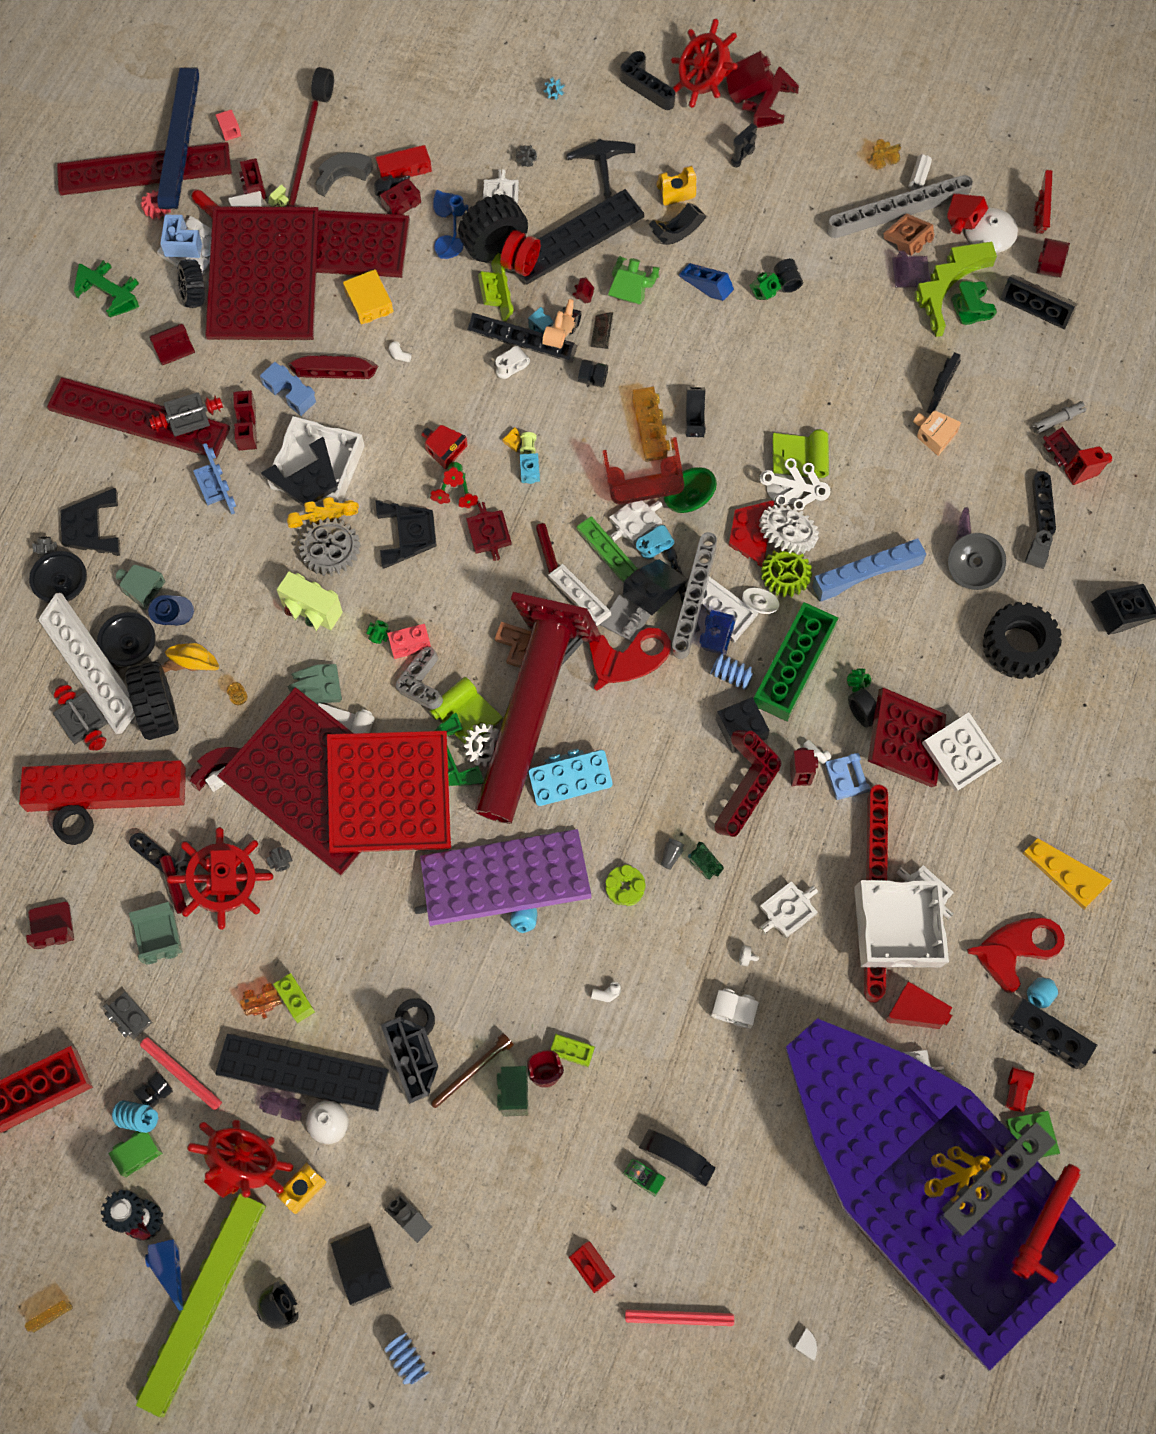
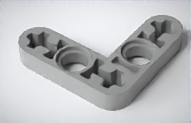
(414, 680)

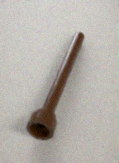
(502, 1044)

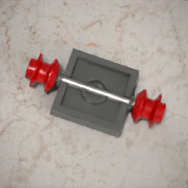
(186, 414)
(80, 717)

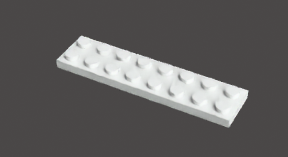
(88, 662)

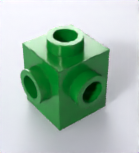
(765, 286)

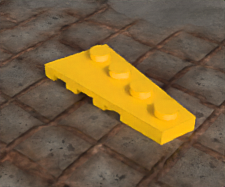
(1070, 875)

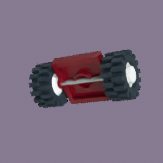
(132, 1215)

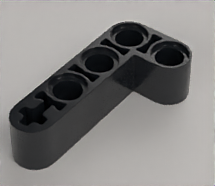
(636, 78)

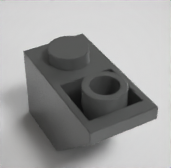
(408, 1218)

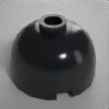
(276, 1306)

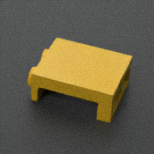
(368, 296)

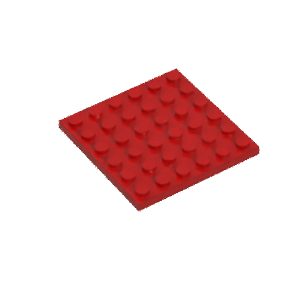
(388, 791)

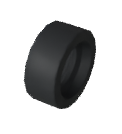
(322, 84)
(862, 707)
(64, 813)
(416, 1002)

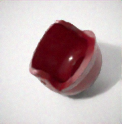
(545, 1068)

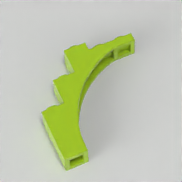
(960, 262)

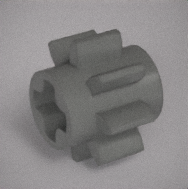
(526, 155)
(44, 546)
(279, 859)

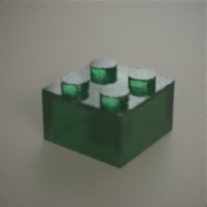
(514, 1091)

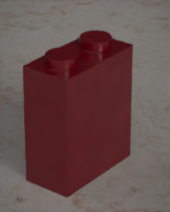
(750, 77)

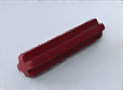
(546, 547)
(175, 889)

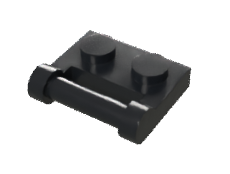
(744, 144)

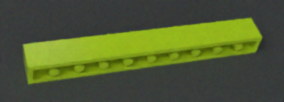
(200, 1306)

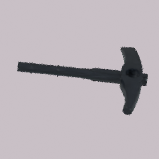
(601, 151)

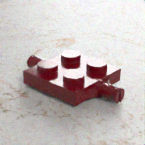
(488, 531)

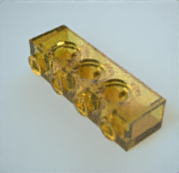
(652, 449)

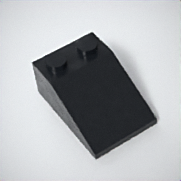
(653, 585)
(1124, 608)
(361, 1266)

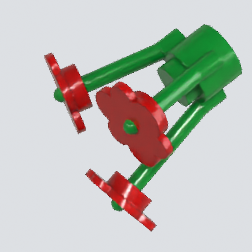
(454, 477)

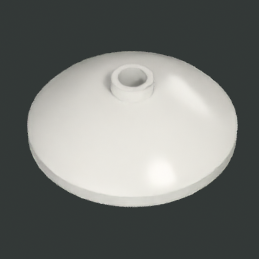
(995, 227)

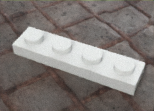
(579, 593)

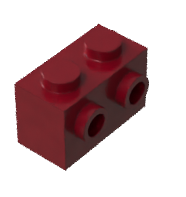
(252, 177)
(400, 198)
(803, 767)

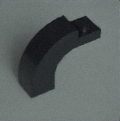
(680, 226)
(695, 412)
(677, 1155)

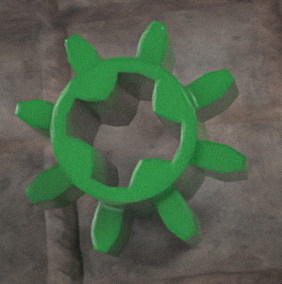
(378, 631)
(858, 679)

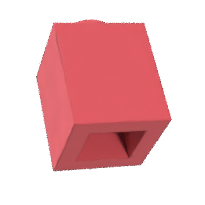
(228, 125)

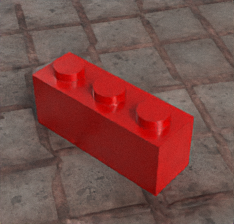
(404, 163)

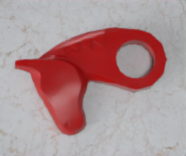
(632, 663)
(1011, 941)

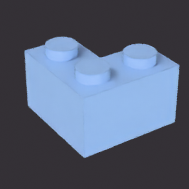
(179, 241)

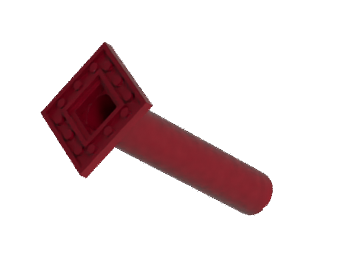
(552, 628)

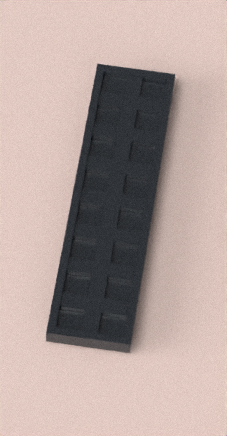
(584, 233)
(302, 1072)

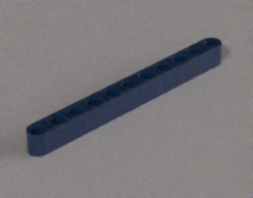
(178, 138)

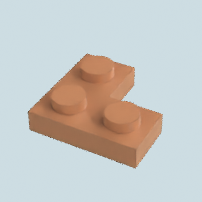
(514, 637)

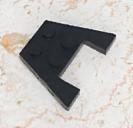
(310, 482)
(81, 524)
(415, 531)

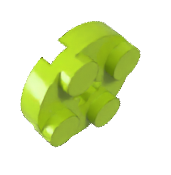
(625, 874)

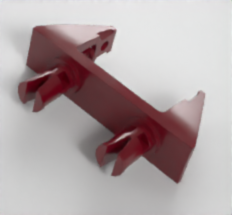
(763, 114)

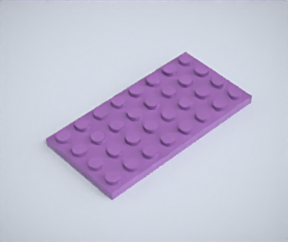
(504, 877)

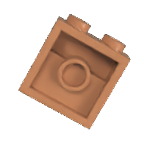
(910, 234)

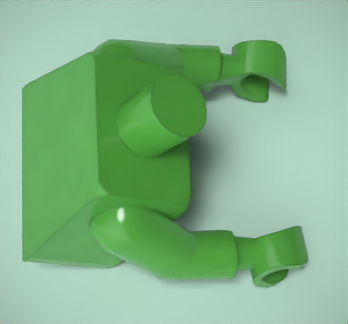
(630, 282)

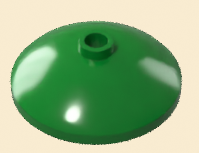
(697, 491)

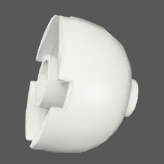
(327, 1122)

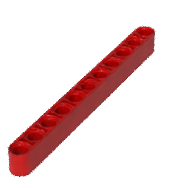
(881, 864)

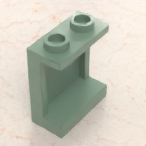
(156, 933)

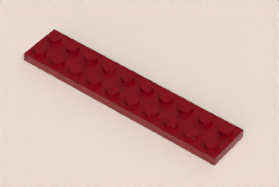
(139, 169)
(130, 416)

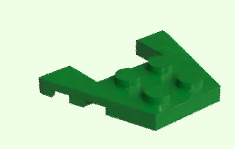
(468, 777)

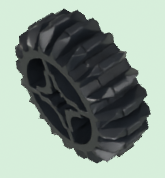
(191, 283)

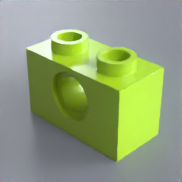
(294, 998)

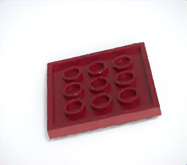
(898, 736)

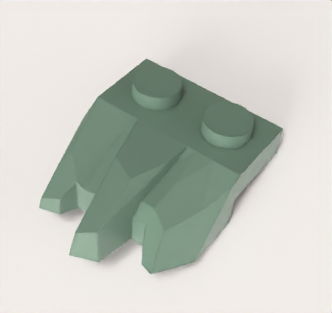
(318, 683)

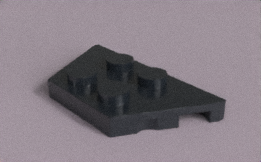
(943, 380)

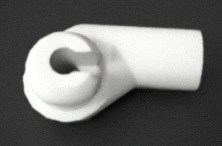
(397, 353)
(822, 756)
(607, 995)

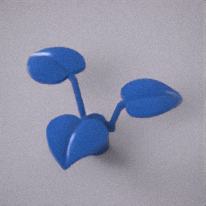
(445, 204)

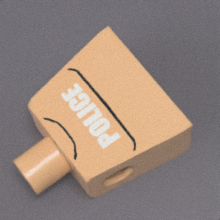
(936, 430)

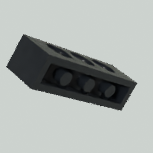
(1063, 1034)

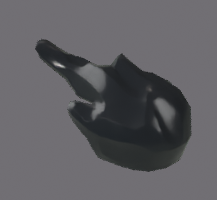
(386, 183)

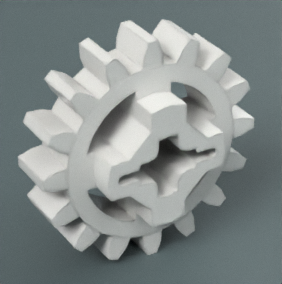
(477, 750)

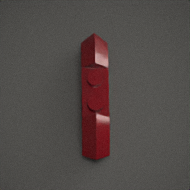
(333, 367)

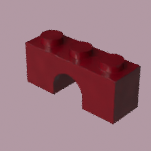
(246, 420)

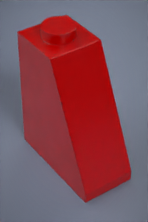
(919, 1009)

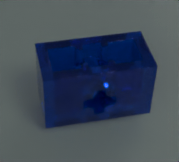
(720, 642)

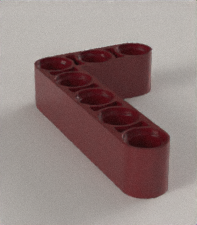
(753, 785)

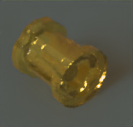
(238, 690)

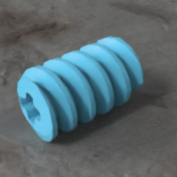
(134, 1116)

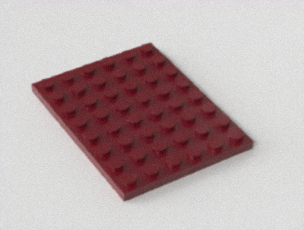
(262, 273)
(286, 774)

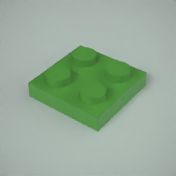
(1043, 1119)

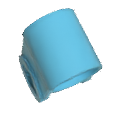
(655, 542)

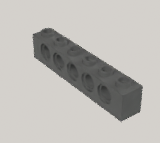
(1040, 1143)

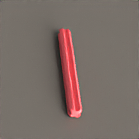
(180, 1073)
(678, 1317)

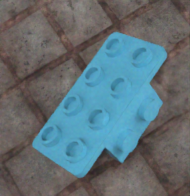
(570, 776)

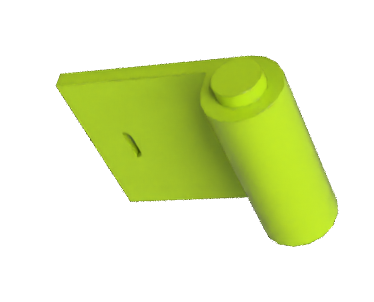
(803, 450)
(468, 705)

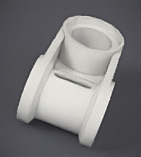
(513, 361)

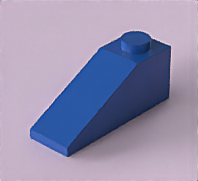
(709, 281)
(165, 1264)

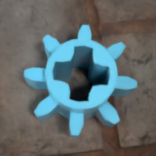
(549, 90)

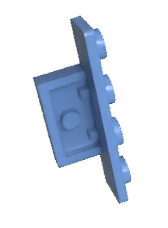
(210, 482)

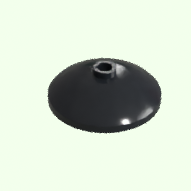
(52, 570)
(126, 629)

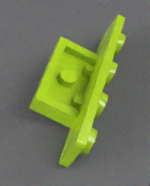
(495, 288)

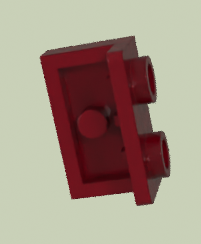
(1062, 446)

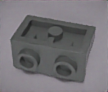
(128, 1016)

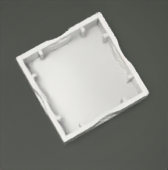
(342, 446)
(901, 924)

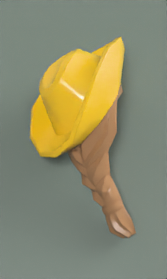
(190, 657)

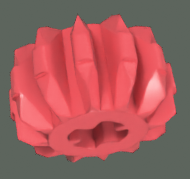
(150, 206)

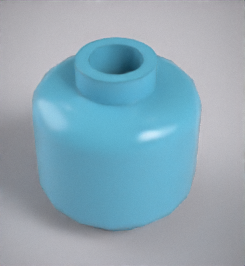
(524, 920)
(1042, 992)

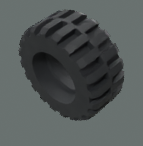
(489, 225)
(1031, 620)
(151, 700)

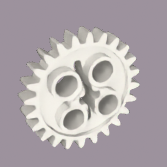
(788, 529)

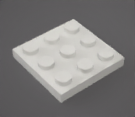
(205, 235)
(961, 752)

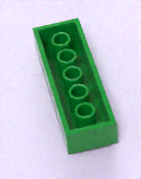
(795, 661)

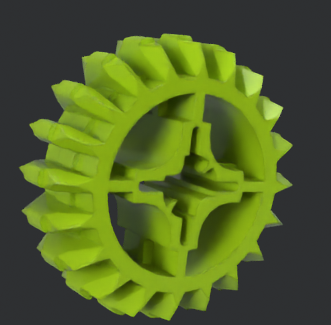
(789, 581)

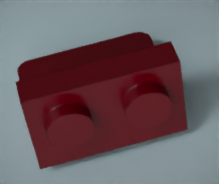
(50, 925)

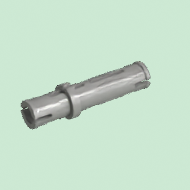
(1065, 414)

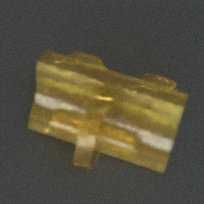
(883, 152)

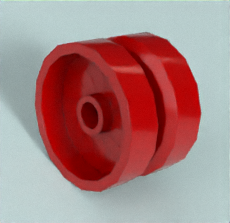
(520, 253)

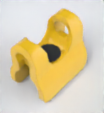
(678, 187)
(301, 1188)

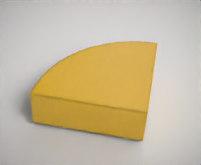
(513, 440)

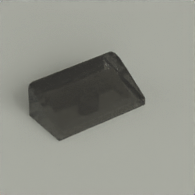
(602, 330)

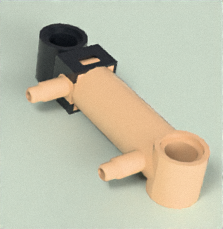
(565, 323)

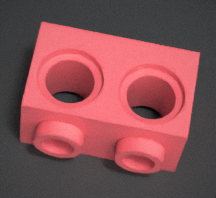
(408, 641)

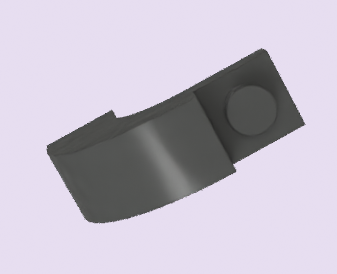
(342, 165)

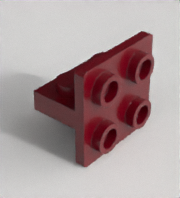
(172, 344)

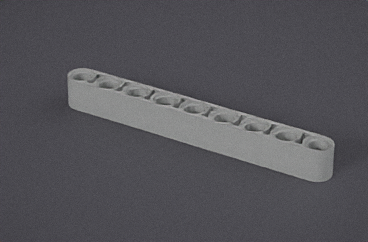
(897, 206)

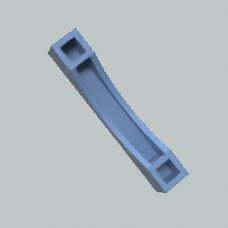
(893, 559)

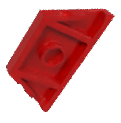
(1043, 205)
(746, 532)

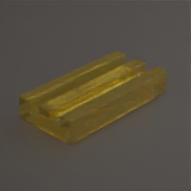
(48, 1316)

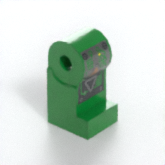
(644, 1177)

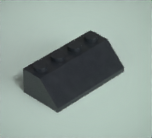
(1038, 301)

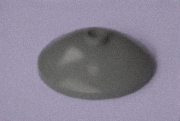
(981, 575)

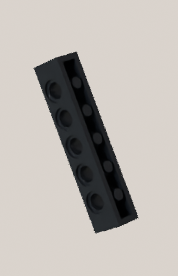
(519, 337)

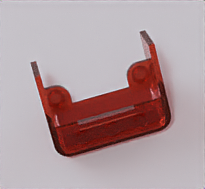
(666, 483)

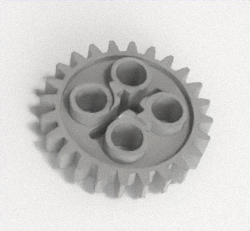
(329, 546)

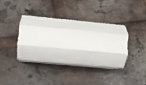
(920, 172)

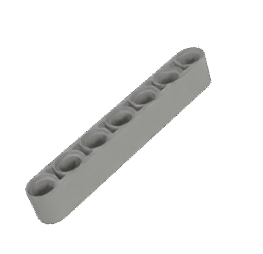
(691, 603)

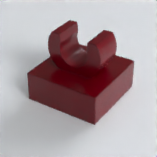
(584, 290)

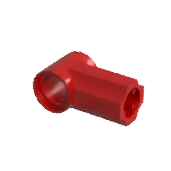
(1020, 1083)

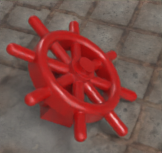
(708, 65)
(221, 878)
(236, 1165)

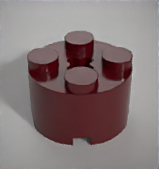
(1053, 258)

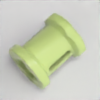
(528, 442)

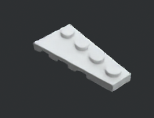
(722, 600)

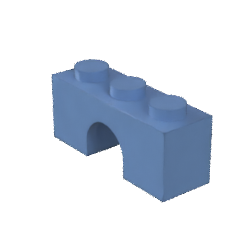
(278, 378)

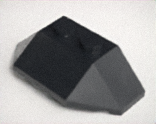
(409, 1057)

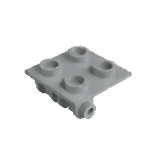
(626, 618)

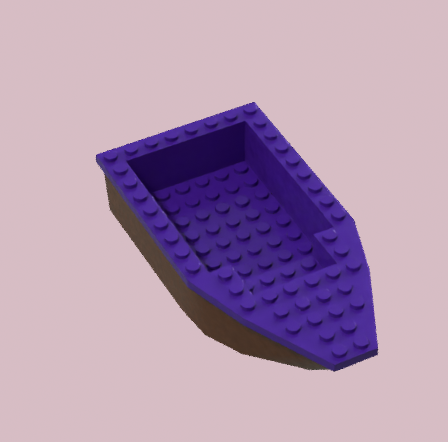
(876, 1129)

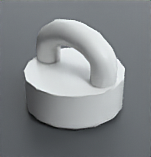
(746, 956)

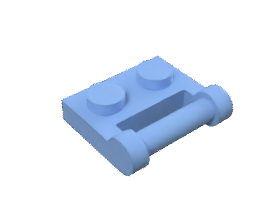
(841, 779)

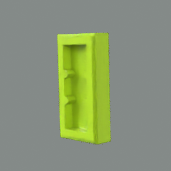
(572, 1050)

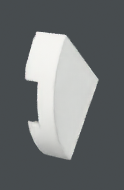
(807, 1345)

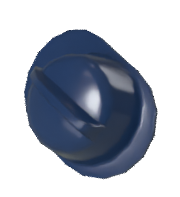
(171, 610)

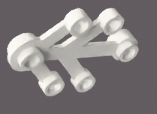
(798, 485)

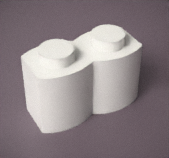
(735, 1008)

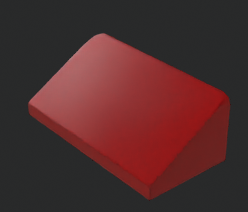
(591, 1266)

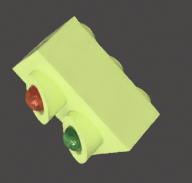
(309, 601)

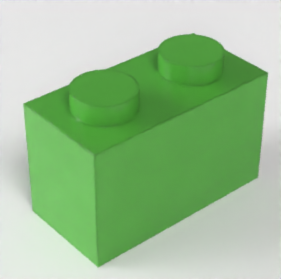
(135, 1153)

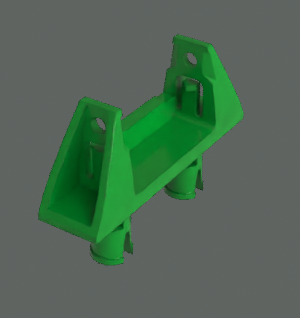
(123, 300)

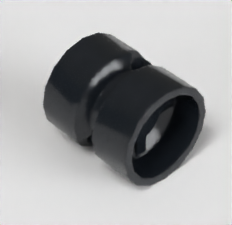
(788, 276)
(593, 373)
(158, 1084)

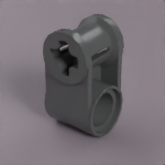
(1039, 551)

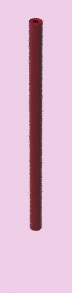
(303, 153)

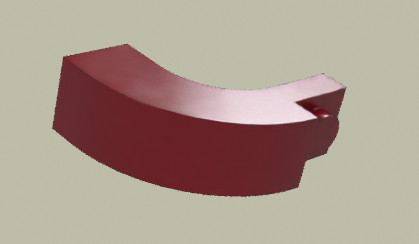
(212, 762)

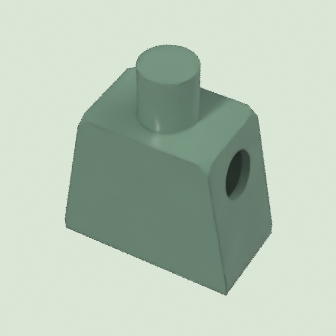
(140, 584)

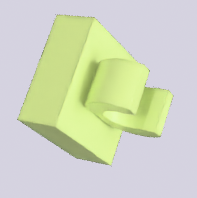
(279, 197)

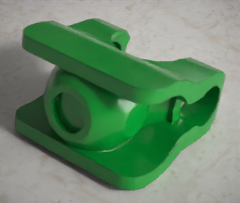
(968, 303)

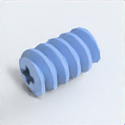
(732, 671)
(406, 1360)

